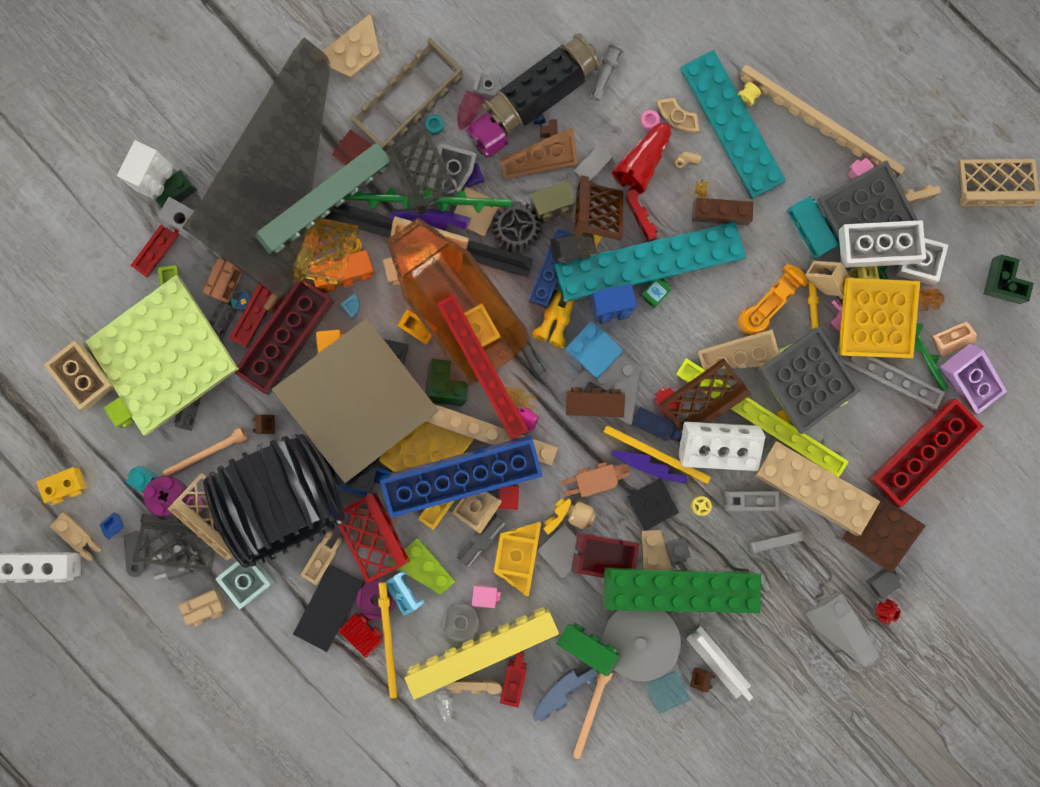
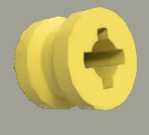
(749, 93)
(704, 507)

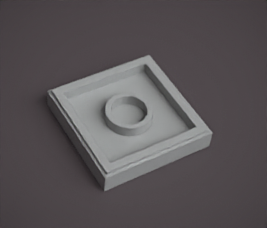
(560, 550)

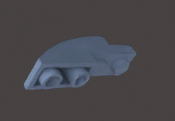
(556, 698)

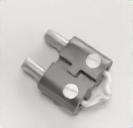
(173, 572)

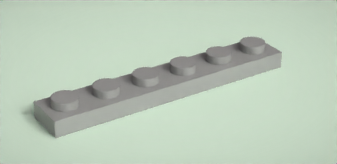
(894, 379)

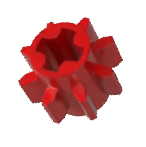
(888, 612)

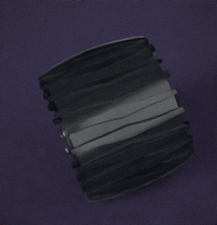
(273, 499)

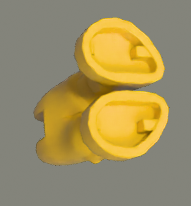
(553, 313)

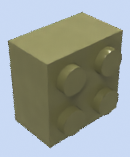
(553, 202)

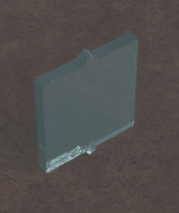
(668, 691)

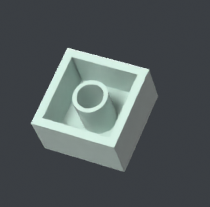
(244, 583)

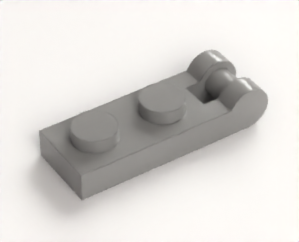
(752, 501)

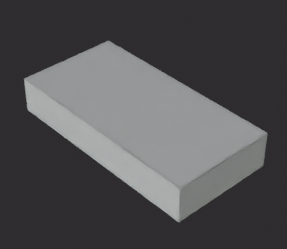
(593, 163)

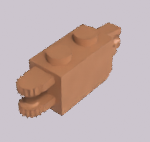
(596, 480)

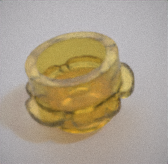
(701, 188)

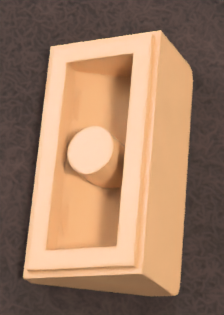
(954, 338)

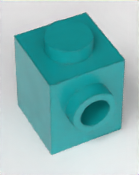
(140, 477)

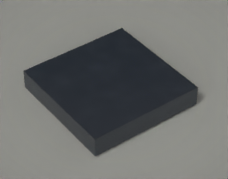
(652, 504)

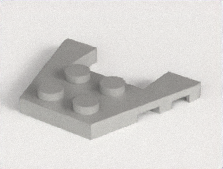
(620, 375)

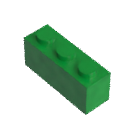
(589, 649)

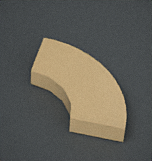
(677, 117)

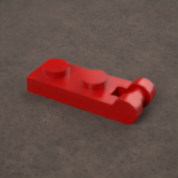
(641, 214)

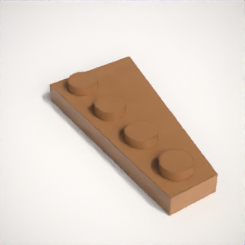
(542, 156)

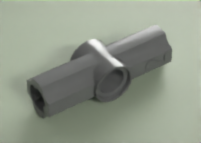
(480, 542)

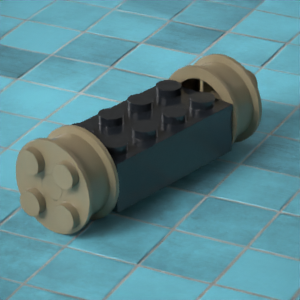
(543, 84)

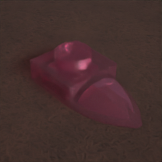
(468, 109)

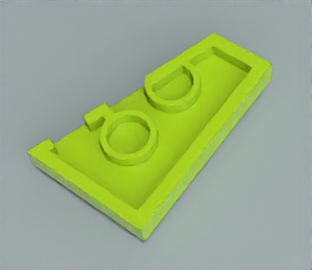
(425, 568)

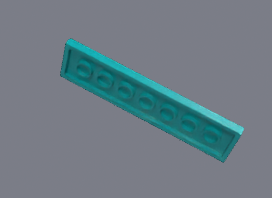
(732, 124)

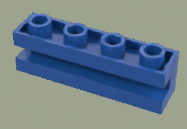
(547, 277)

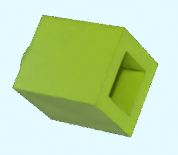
(119, 413)

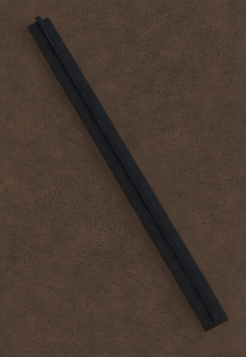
(481, 253)

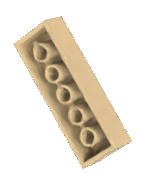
(817, 488)

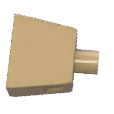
(828, 277)

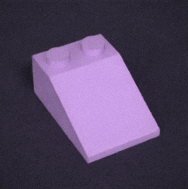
(974, 378)

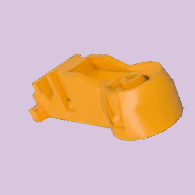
(757, 317)

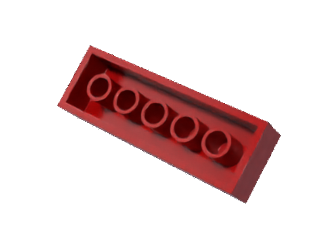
(925, 452)

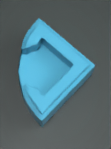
(351, 305)

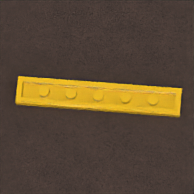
(655, 454)

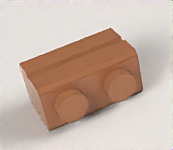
(222, 281)

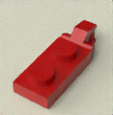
(514, 681)

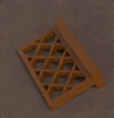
(585, 207)
(713, 407)

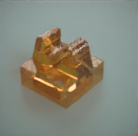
(931, 296)

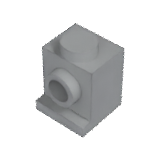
(483, 91)

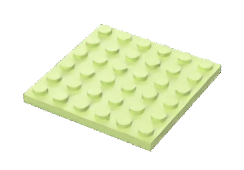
(161, 355)

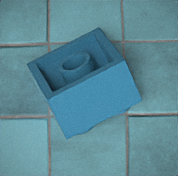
(594, 350)

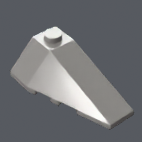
(459, 164)
(841, 626)

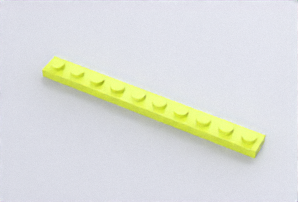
(772, 425)

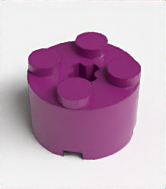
(488, 135)
(155, 493)

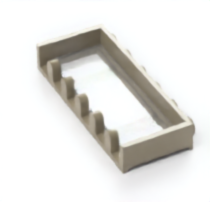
(408, 96)

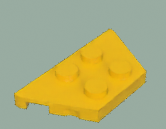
(517, 556)

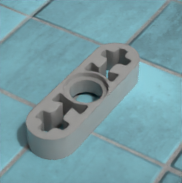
(775, 541)

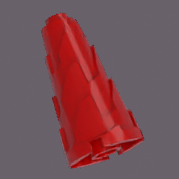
(639, 164)

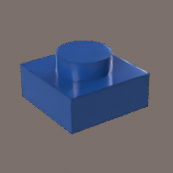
(111, 525)

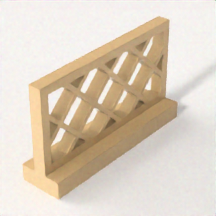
(1001, 197)
(196, 523)

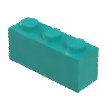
(813, 227)

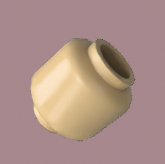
(581, 515)

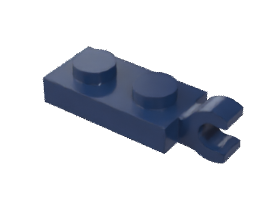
(655, 425)

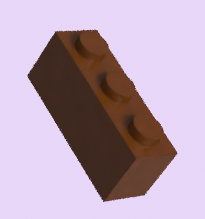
(722, 211)
(595, 402)

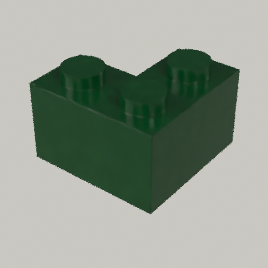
(176, 187)
(1002, 281)
(440, 387)

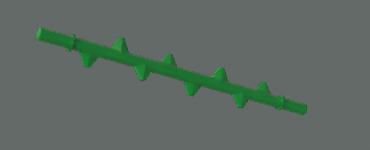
(444, 202)
(919, 346)

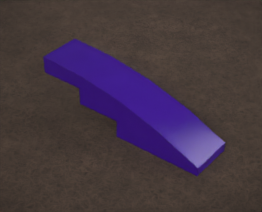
(434, 218)
(642, 463)

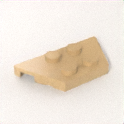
(354, 49)

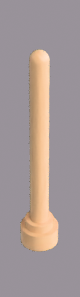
(238, 436)
(602, 680)

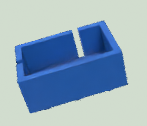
(613, 303)

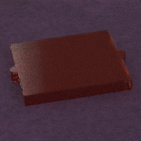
(350, 147)

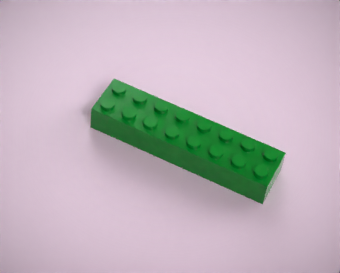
(681, 590)

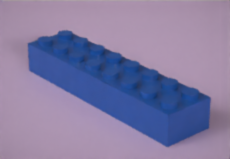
(460, 476)

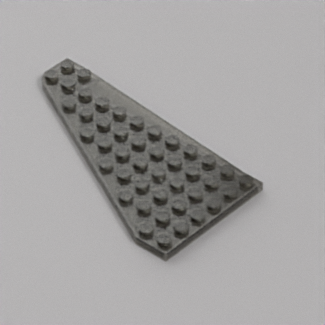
(268, 172)

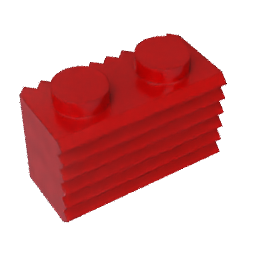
(361, 634)

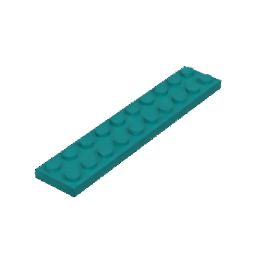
(650, 261)

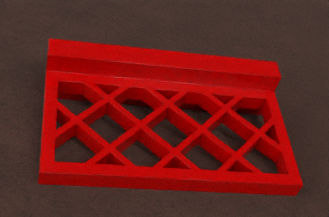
(387, 531)

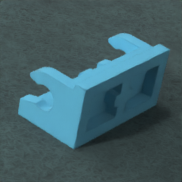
(402, 594)

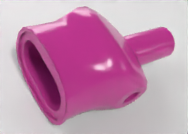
(529, 418)

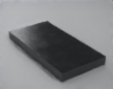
(328, 608)

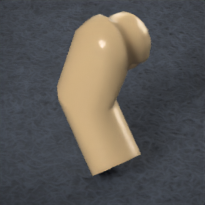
(686, 157)

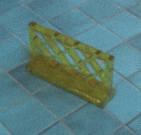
(312, 247)

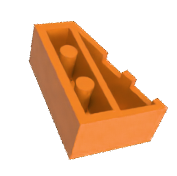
(358, 268)

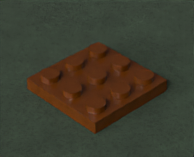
(886, 535)

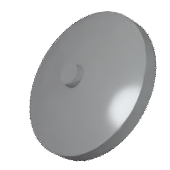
(645, 641)

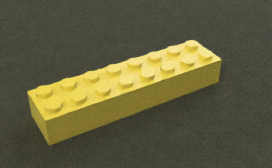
(480, 653)

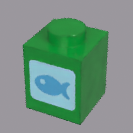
(656, 292)

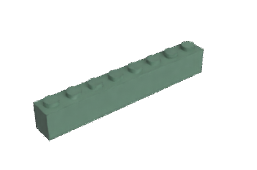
(322, 198)

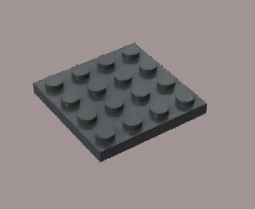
(867, 199)
(809, 380)

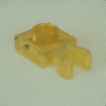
(517, 397)

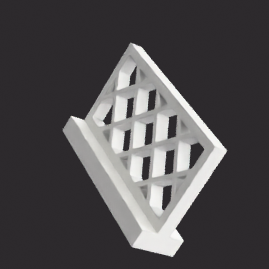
(719, 663)

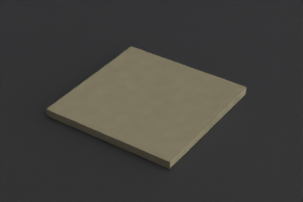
(355, 400)

